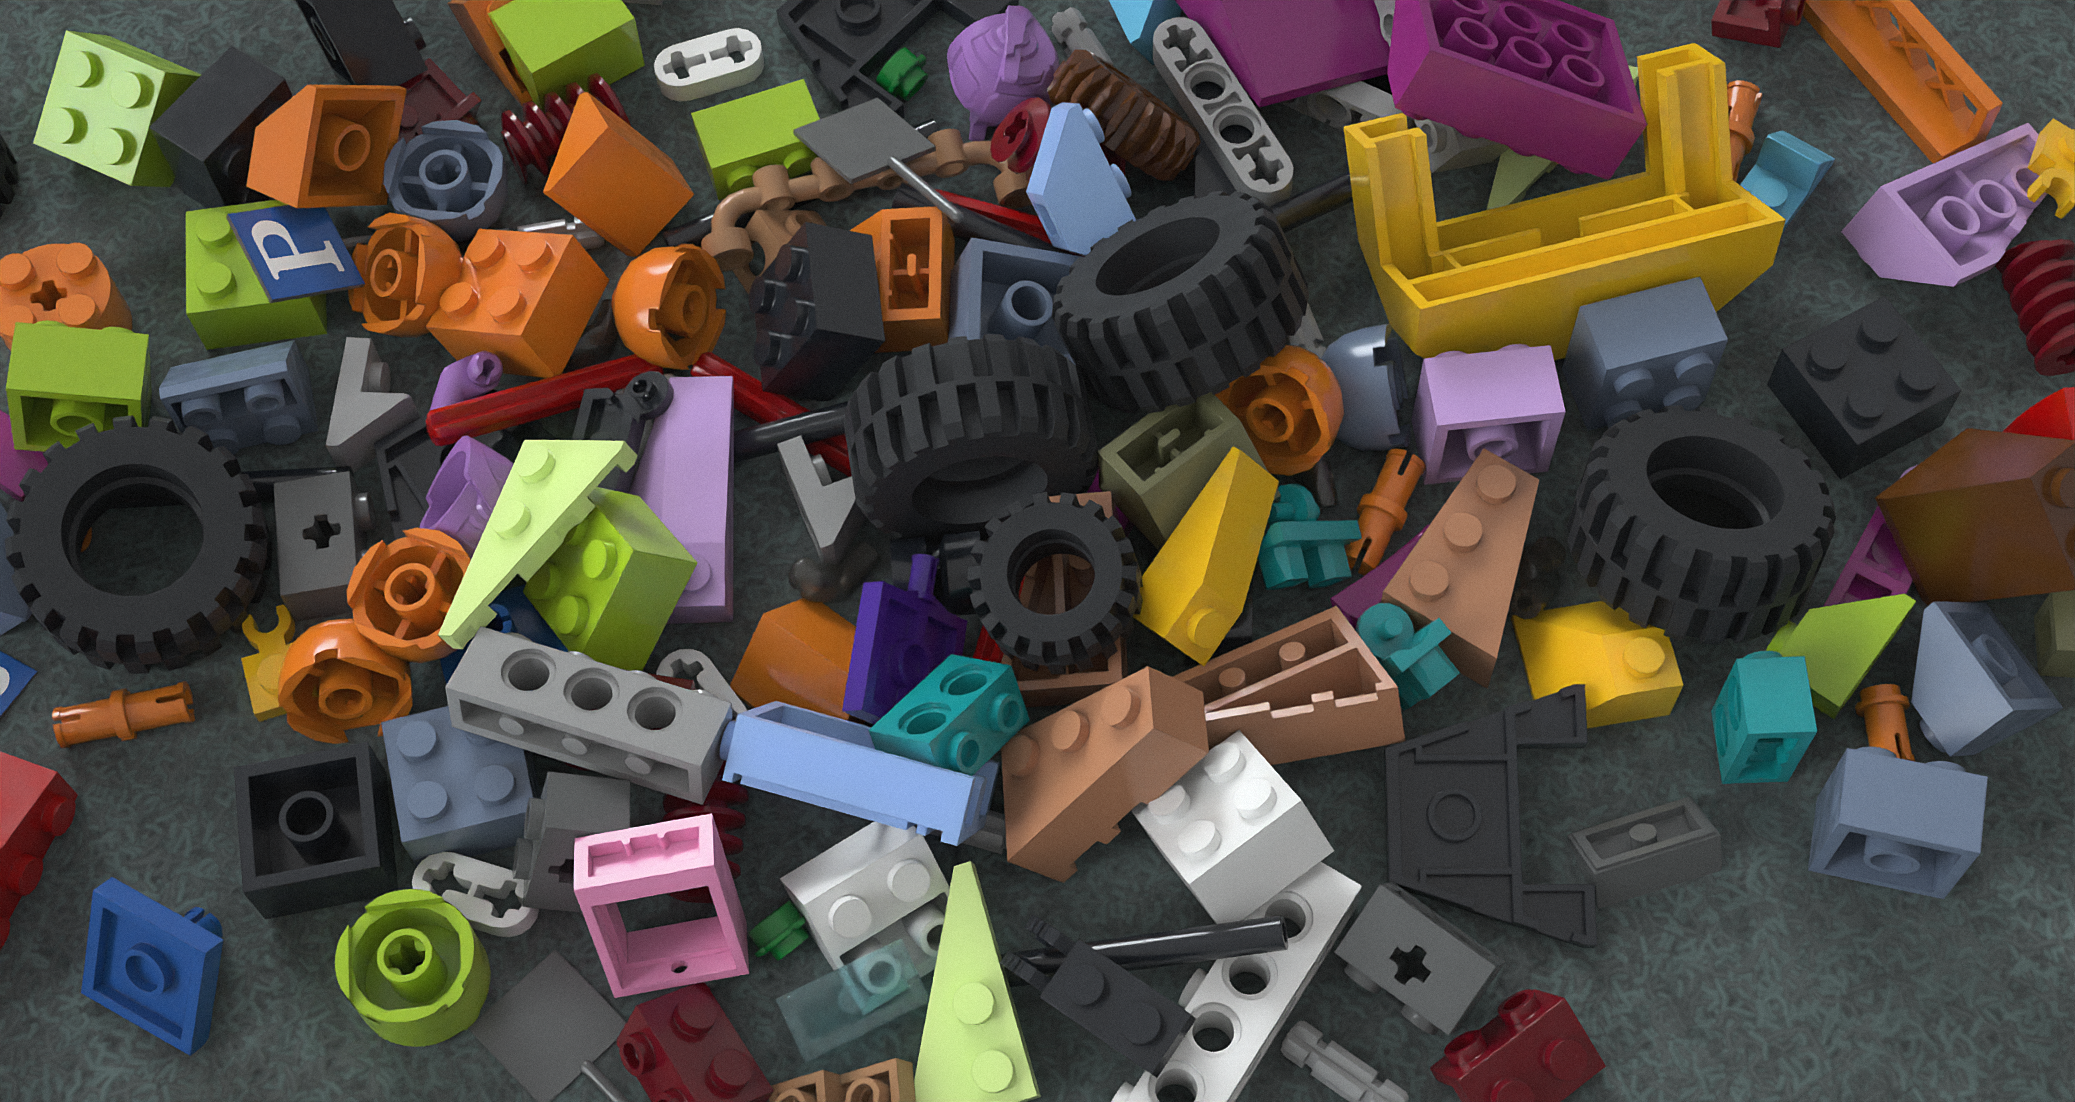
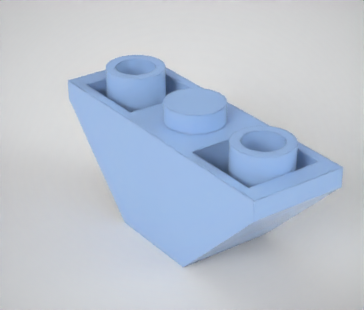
(1073, 183)

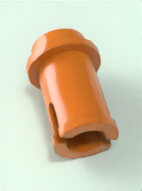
(1885, 719)

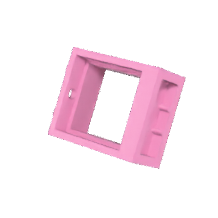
(652, 863)

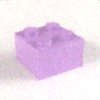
(1491, 402)

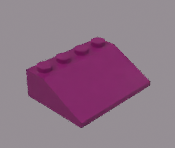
(1293, 45)
(1518, 75)

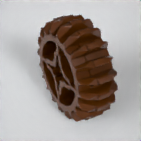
(1130, 116)

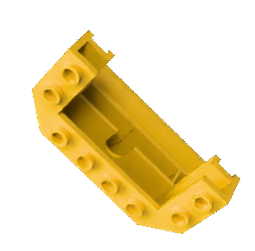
(1533, 263)

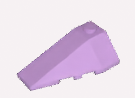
(1949, 215)
(690, 488)

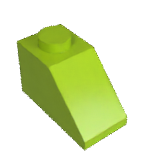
(1842, 645)

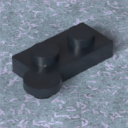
(622, 418)

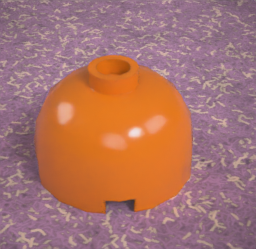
(403, 274)
(672, 294)
(1288, 409)
(408, 593)
(350, 680)

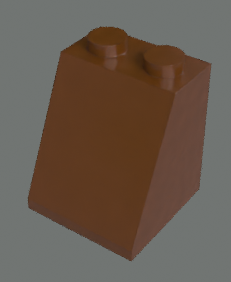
(1987, 517)

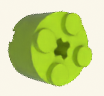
(381, 976)

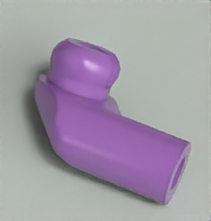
(467, 379)

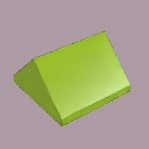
(568, 42)

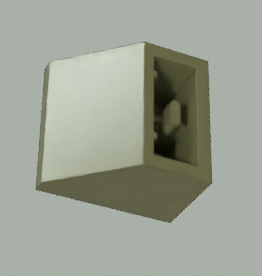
(1168, 460)

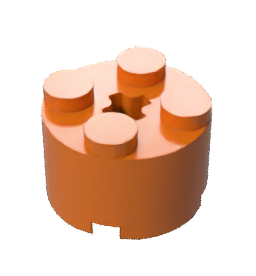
(61, 286)

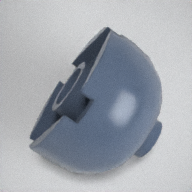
(448, 178)
(1371, 388)

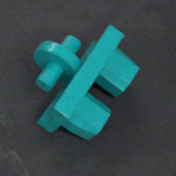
(1301, 547)
(1408, 657)

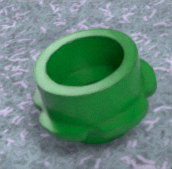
(903, 74)
(779, 932)

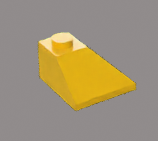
(1624, 667)

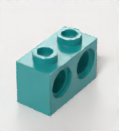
(955, 716)
(1763, 718)

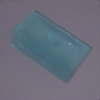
(852, 1000)

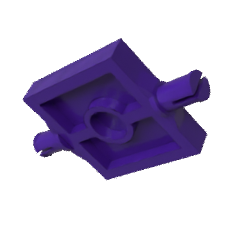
(899, 641)

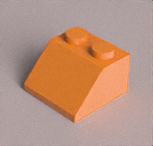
(328, 146)

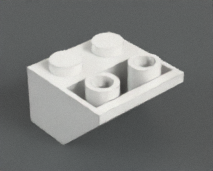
(872, 893)

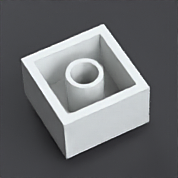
(1233, 830)

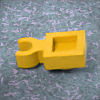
(2055, 164)
(264, 667)

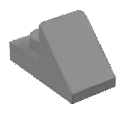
(363, 406)
(825, 506)

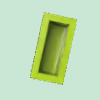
(753, 134)

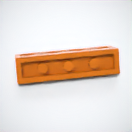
(1898, 72)

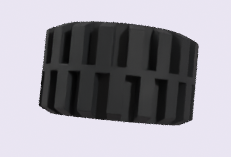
(1039, 533)

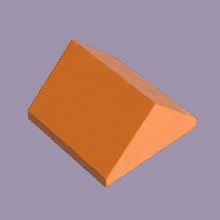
(615, 178)
(798, 659)

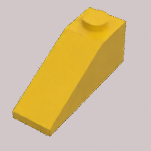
(1207, 563)

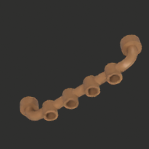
(778, 192)

